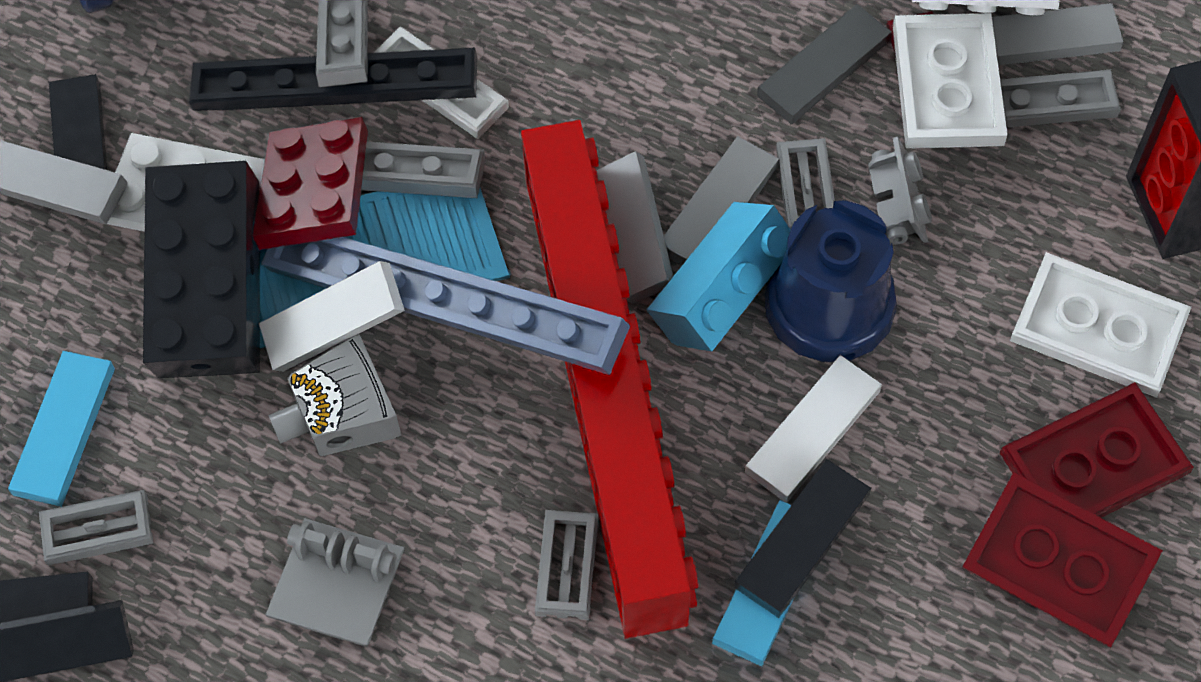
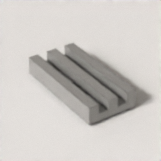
(801, 148)
(101, 545)
(563, 607)

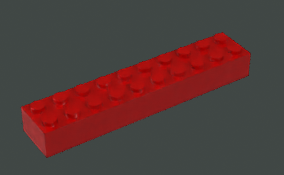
(613, 411)

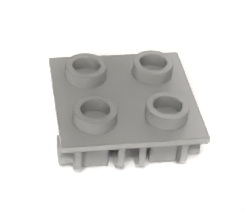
(334, 581)

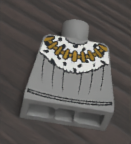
(338, 402)

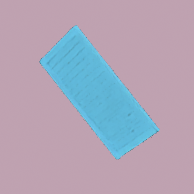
(426, 227)

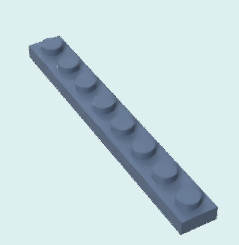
(466, 301)

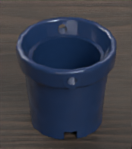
(833, 284)

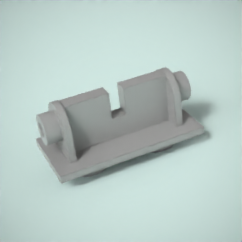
(897, 175)

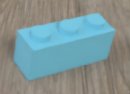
(721, 276)

